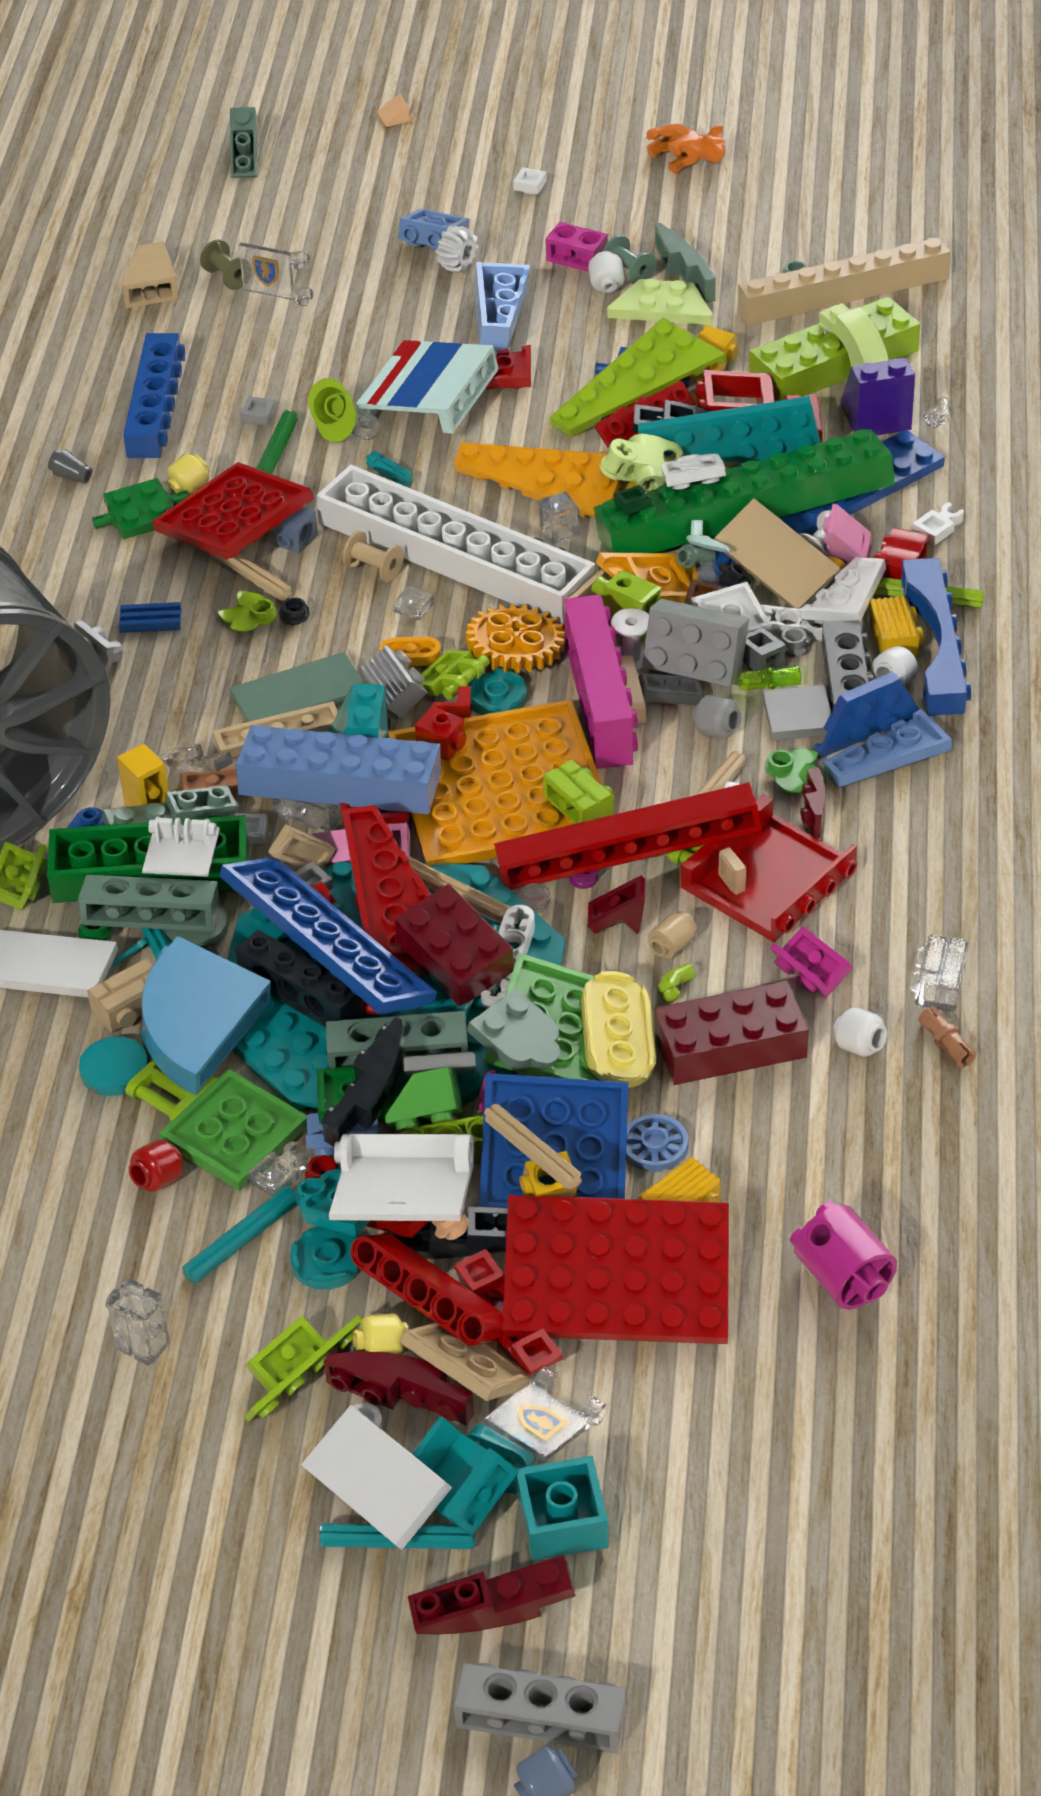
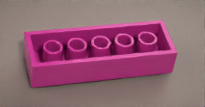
(600, 681)

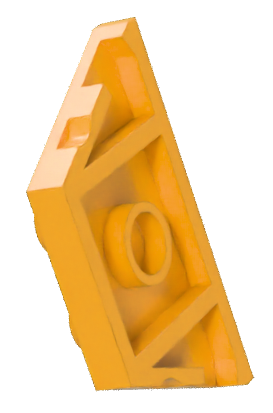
(654, 567)

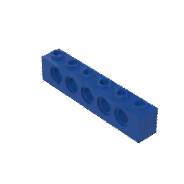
(153, 395)

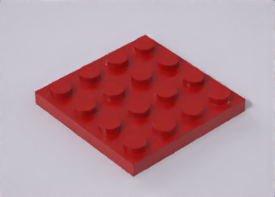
(233, 510)

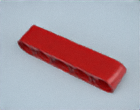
(428, 1288)

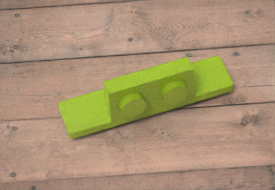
(289, 1357)

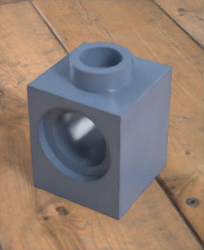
(296, 530)

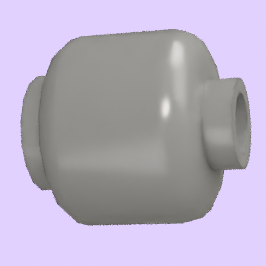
(716, 716)

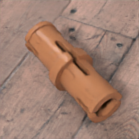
(947, 1036)

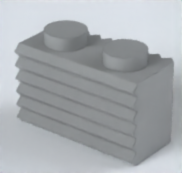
(401, 683)

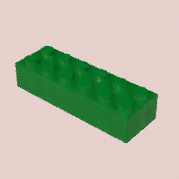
(123, 850)

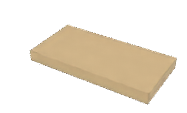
(777, 555)

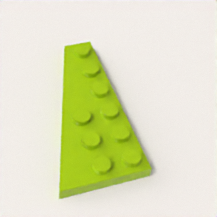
(646, 367)

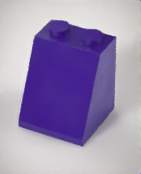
(880, 396)

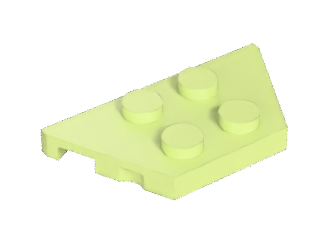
(661, 299)

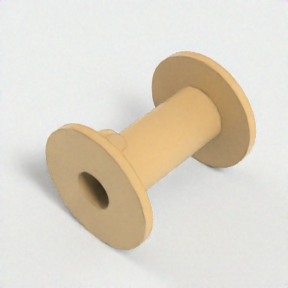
(387, 562)

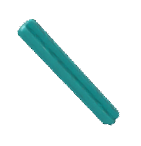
(239, 1235)
(368, 1536)

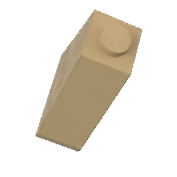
(149, 277)

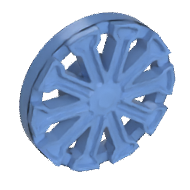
(656, 1142)

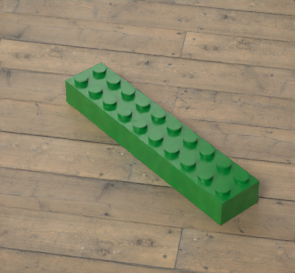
(780, 483)

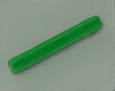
(277, 442)

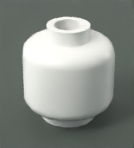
(606, 272)
(895, 660)
(860, 1032)

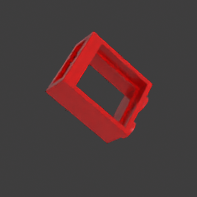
(733, 385)

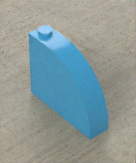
(197, 1011)

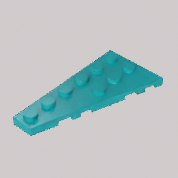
(741, 432)

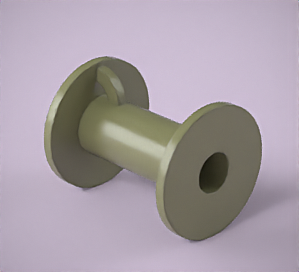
(216, 257)

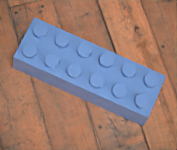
(339, 769)

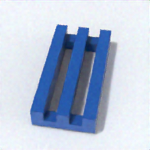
(150, 617)

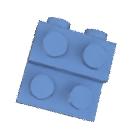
(427, 226)

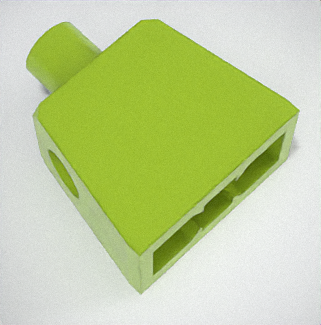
(627, 592)

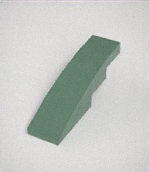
(684, 260)

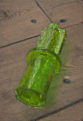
(769, 678)

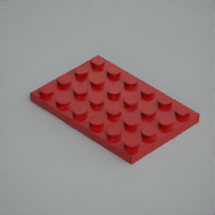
(617, 1269)

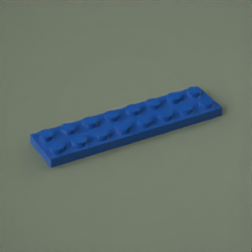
(328, 935)

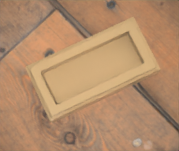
(300, 848)

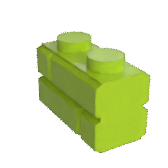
(577, 793)

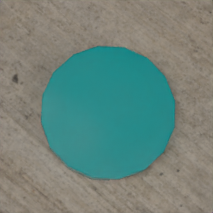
(498, 692)
(111, 1064)
(323, 1259)

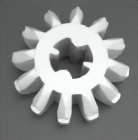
(456, 248)

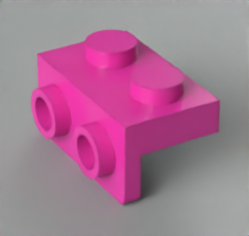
(813, 961)

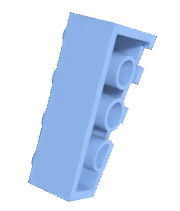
(498, 301)

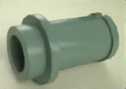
(690, 555)

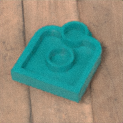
(315, 1200)

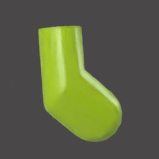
(674, 978)

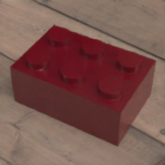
(454, 945)

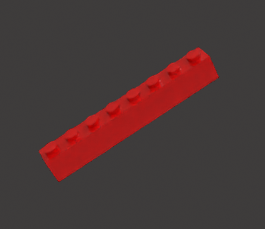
(628, 836)

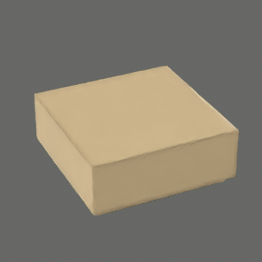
(732, 871)

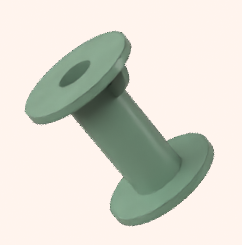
(639, 266)

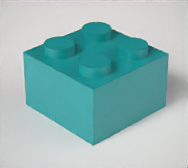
(562, 1508)

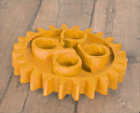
(515, 638)

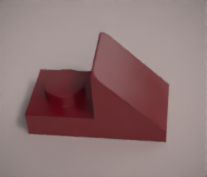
(619, 904)

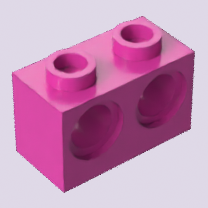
(574, 245)

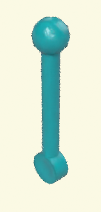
(139, 945)

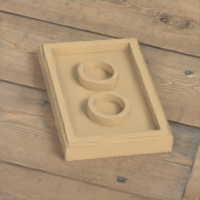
(470, 1365)

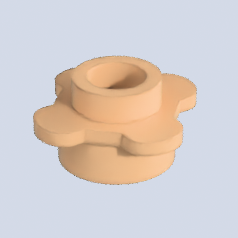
(451, 1229)

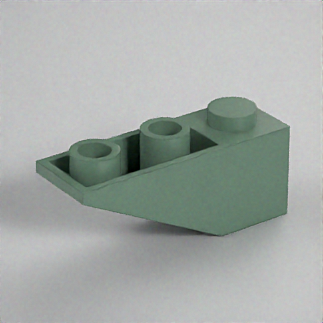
(243, 142)

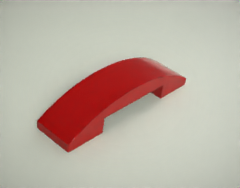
(486, 1280)

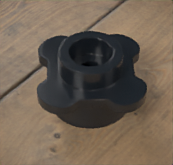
(732, 574)

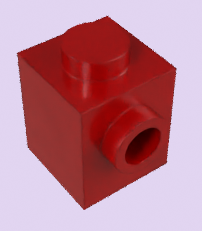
(443, 729)

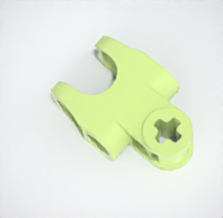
(639, 460)

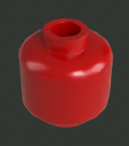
(155, 1165)

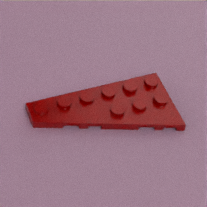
(382, 879)

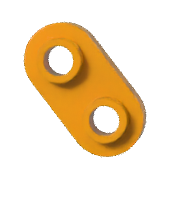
(420, 650)

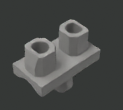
(108, 651)

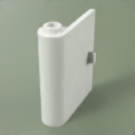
(402, 1177)

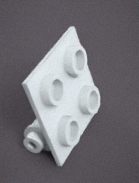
(180, 848)

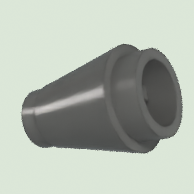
(68, 466)

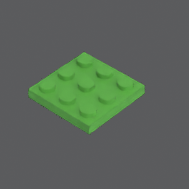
(233, 1128)

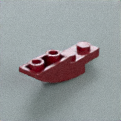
(389, 1377)
(490, 1603)

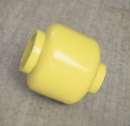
(187, 473)
(380, 1334)

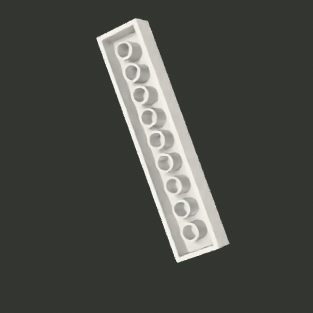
(453, 541)

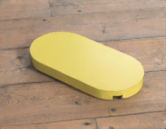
(618, 1029)

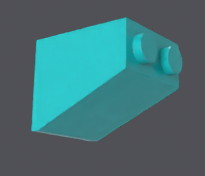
(363, 712)

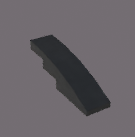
(485, 1231)

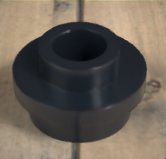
(294, 611)

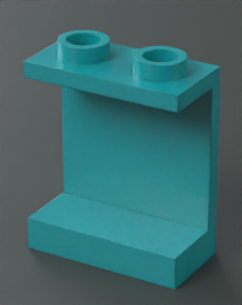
(472, 1471)

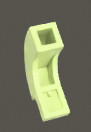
(856, 333)

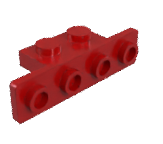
(620, 422)

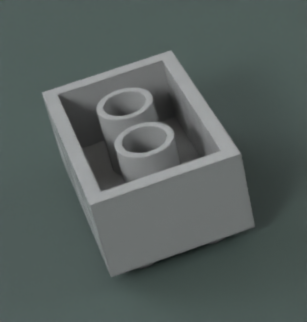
(695, 642)

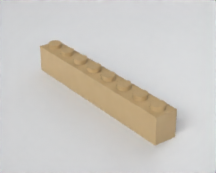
(843, 281)

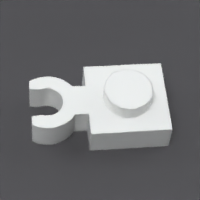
(938, 524)

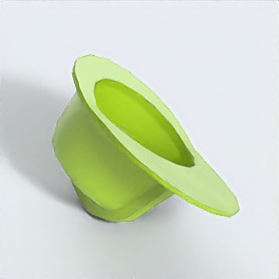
(332, 409)

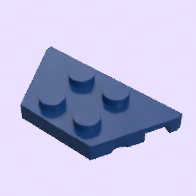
(865, 712)

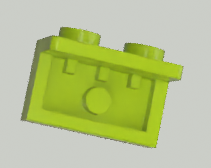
(19, 873)

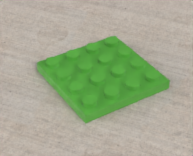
(558, 994)

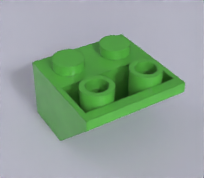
(427, 1097)

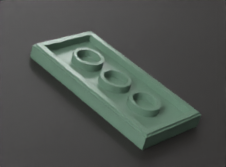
(297, 688)

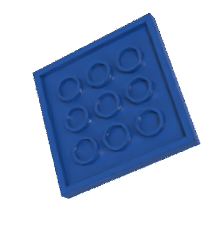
(565, 1114)

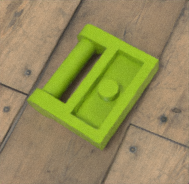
(138, 1089)

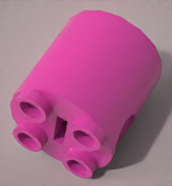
(844, 1256)

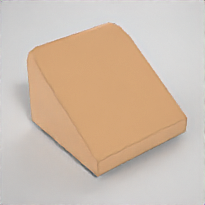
(394, 112)

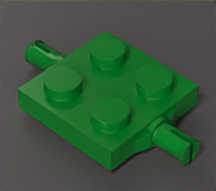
(136, 506)

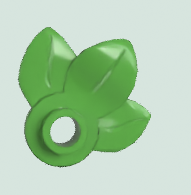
(791, 768)

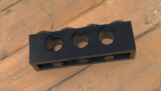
(299, 980)

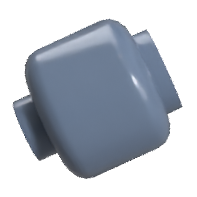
(546, 1774)

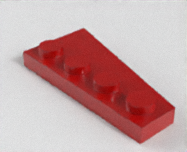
(513, 369)

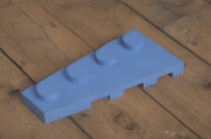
(895, 749)

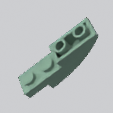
(178, 804)

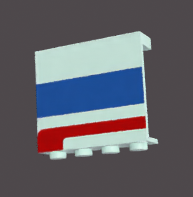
(432, 379)

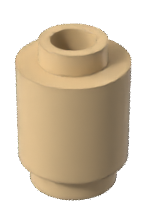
(672, 934)

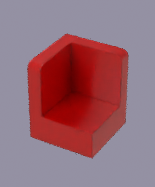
(462, 707)

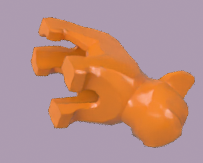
(686, 145)

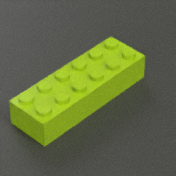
(818, 358)

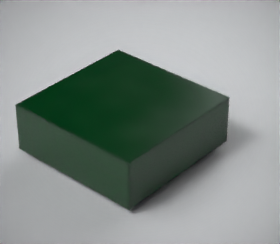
(632, 500)

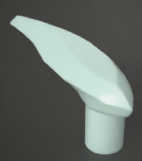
(700, 540)

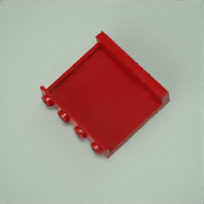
(784, 874)

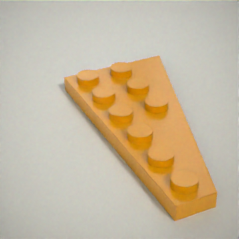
(540, 472)

